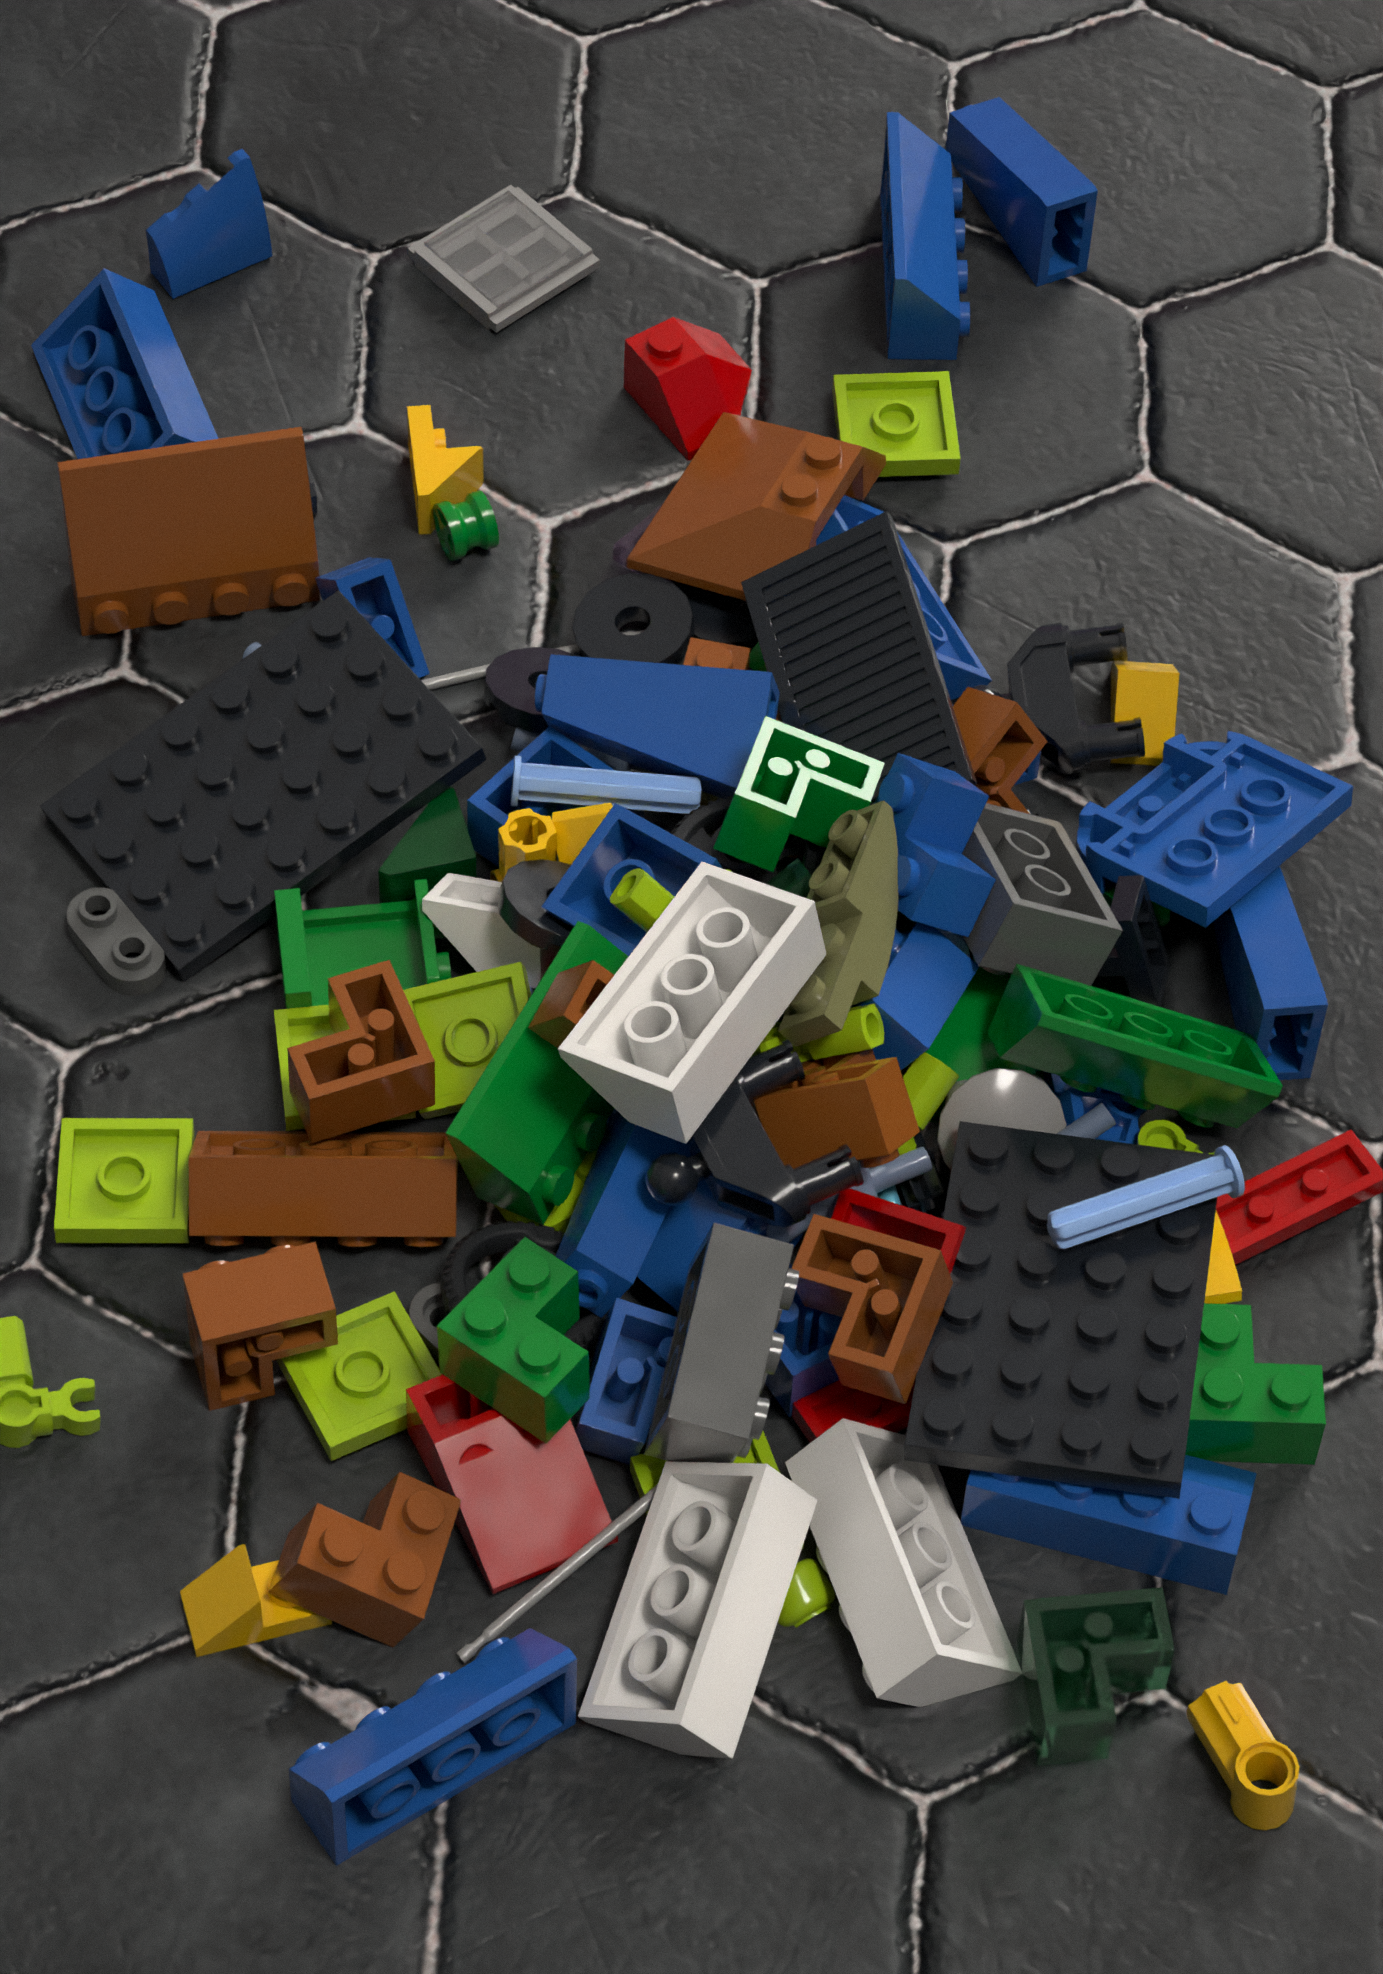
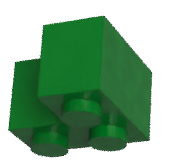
(796, 788)
(511, 1342)
(1249, 1407)

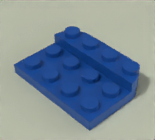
(1209, 823)

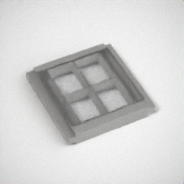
(503, 258)

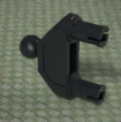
(1044, 689)
(740, 1159)

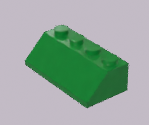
(1131, 1049)
(530, 1110)

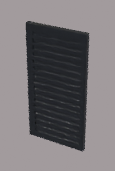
(856, 650)

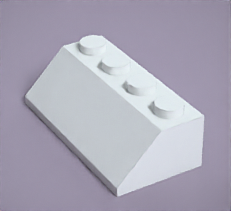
(695, 999)
(901, 1568)
(699, 1607)

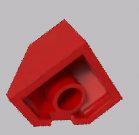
(685, 380)

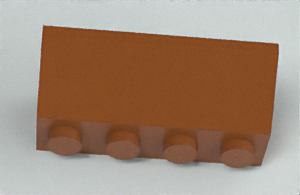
(335, 1187)

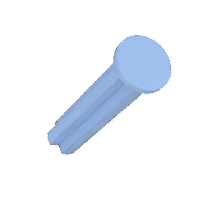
(603, 786)
(1147, 1199)

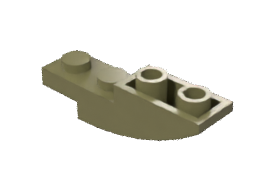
(857, 918)

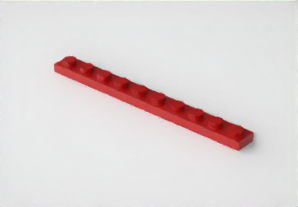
(1269, 1212)

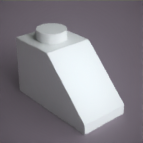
(470, 919)

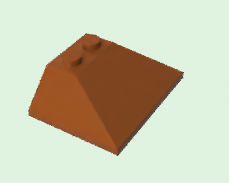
(750, 503)

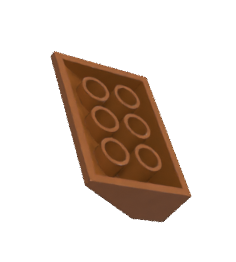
(190, 531)

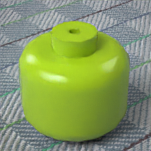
(807, 1595)

